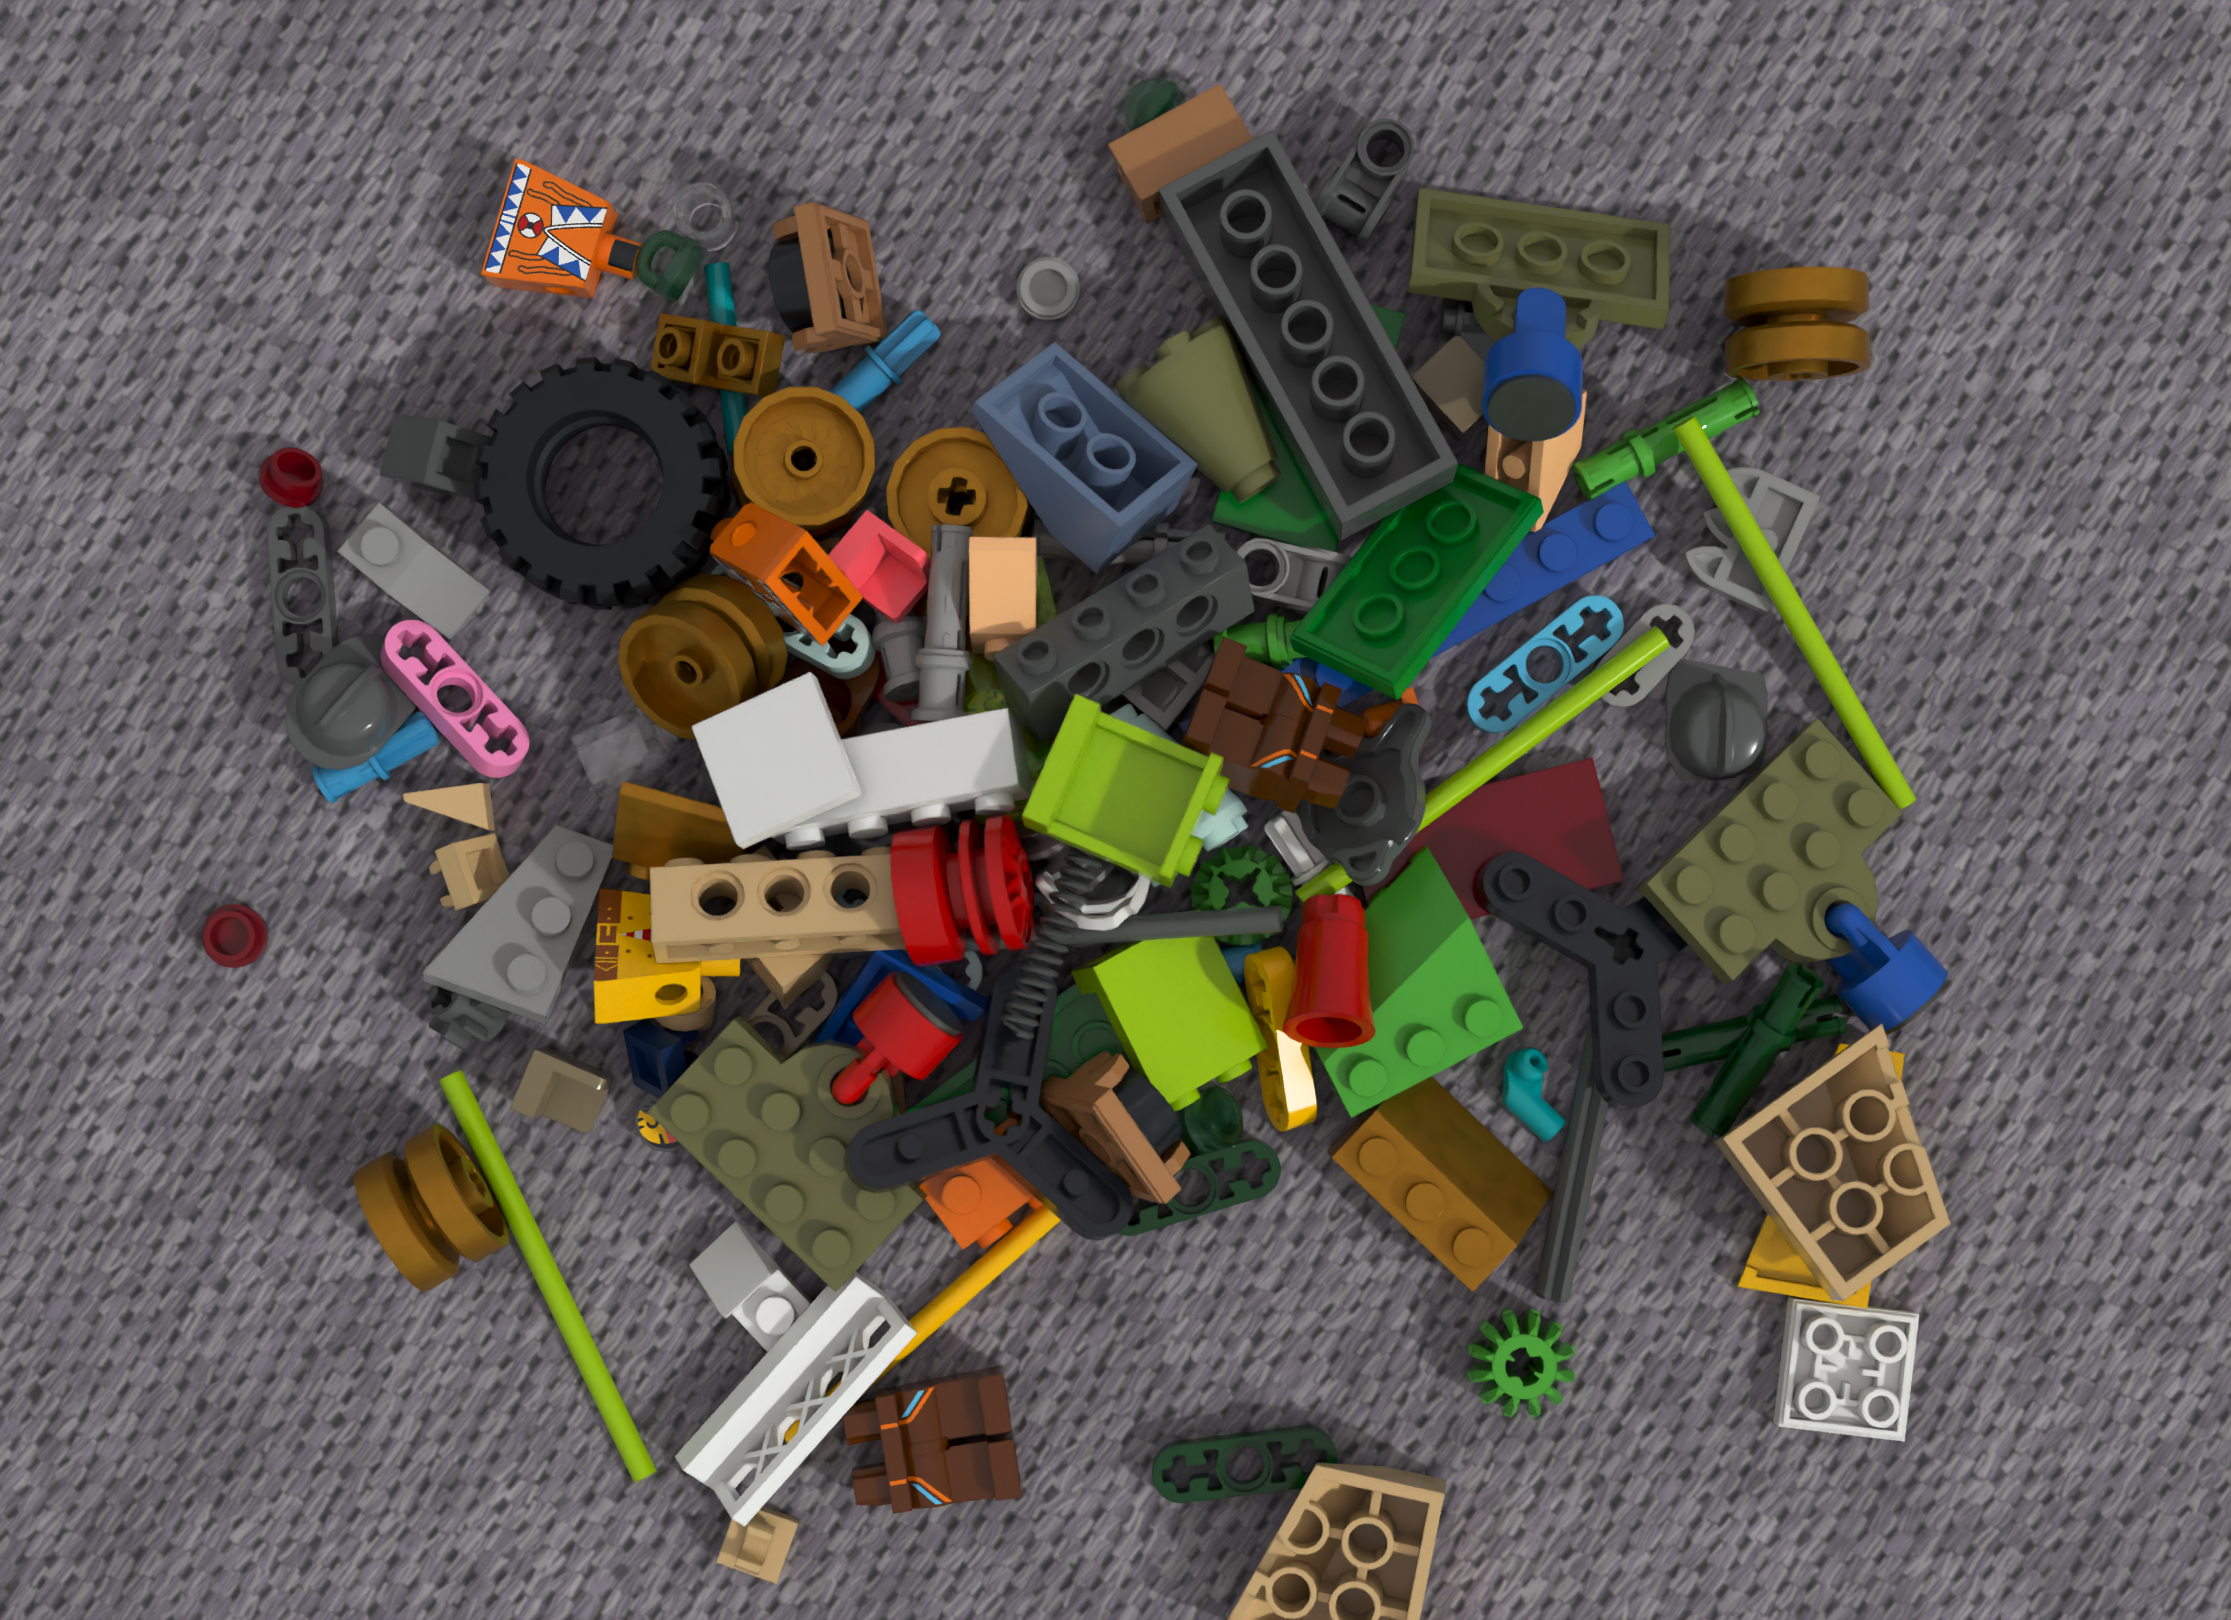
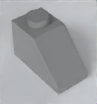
(414, 570)

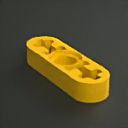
(1285, 1064)

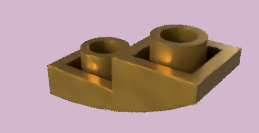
(717, 355)

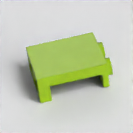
(1125, 794)
(1175, 1013)

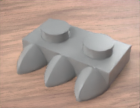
(1782, 515)

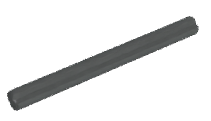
(1575, 1171)

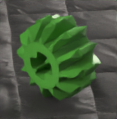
(1536, 1343)

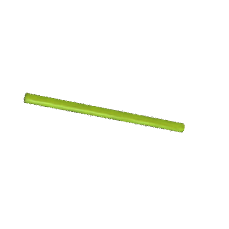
(1793, 611)
(1515, 744)
(547, 1276)

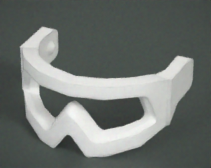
(1116, 909)

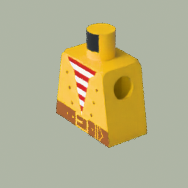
(626, 971)

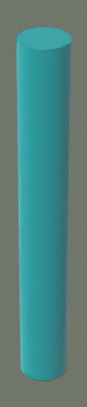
(723, 312)

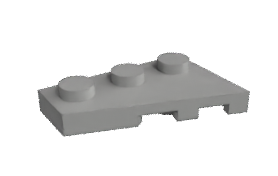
(529, 929)

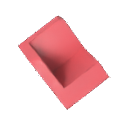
(883, 566)

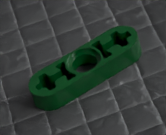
(1212, 1202)
(1230, 1487)

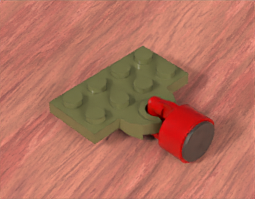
(783, 1125)

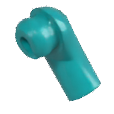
(1523, 1092)

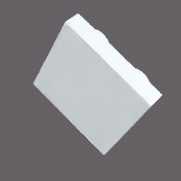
(776, 760)
(1846, 1369)

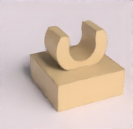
(471, 871)
(760, 1545)

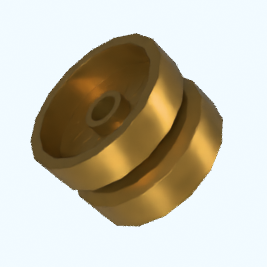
(1797, 324)
(812, 426)
(949, 465)
(701, 652)
(430, 1208)

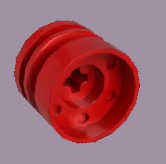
(950, 891)

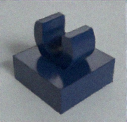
(657, 1056)

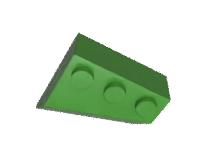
(1428, 991)

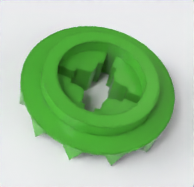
(1238, 865)

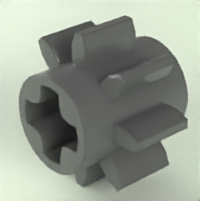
(463, 1018)

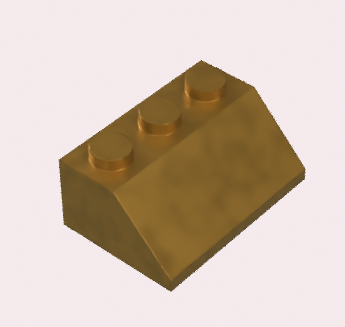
(1443, 1178)

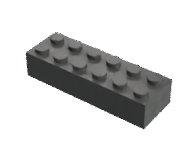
(1307, 335)

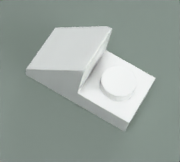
(749, 1286)

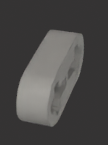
(1651, 673)

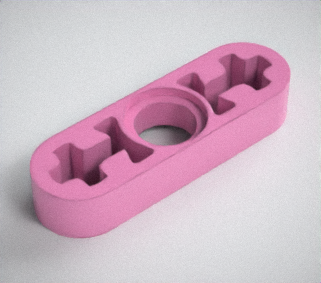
(409, 676)

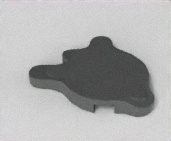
(1380, 801)

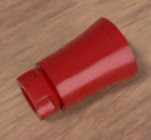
(1331, 975)

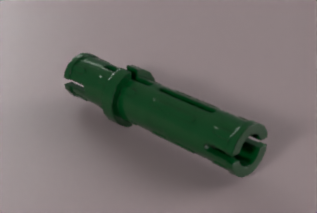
(1768, 1031)
(1718, 1039)

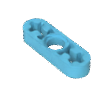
(1590, 647)

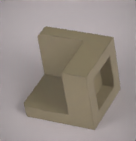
(1453, 386)
(562, 1090)

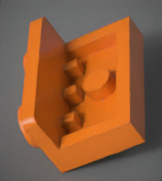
(977, 1199)

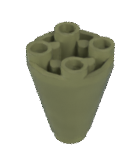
(1207, 408)

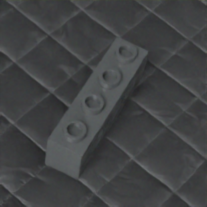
(1125, 631)

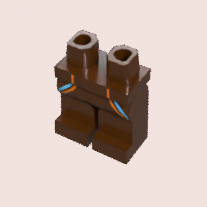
(1273, 730)
(920, 1458)

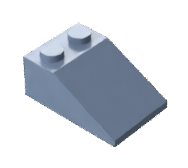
(1082, 456)

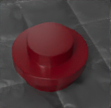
(291, 477)
(234, 935)

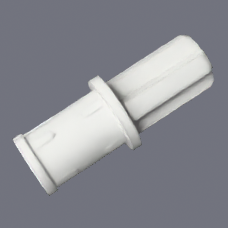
(1299, 854)

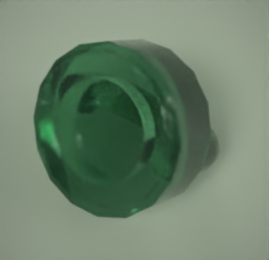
(1150, 100)
(677, 271)
(1211, 1121)

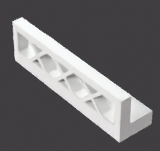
(793, 1386)

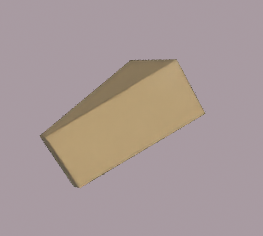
(465, 803)

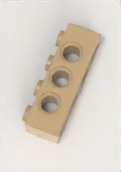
(756, 930)

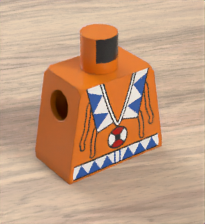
(554, 237)
(763, 548)

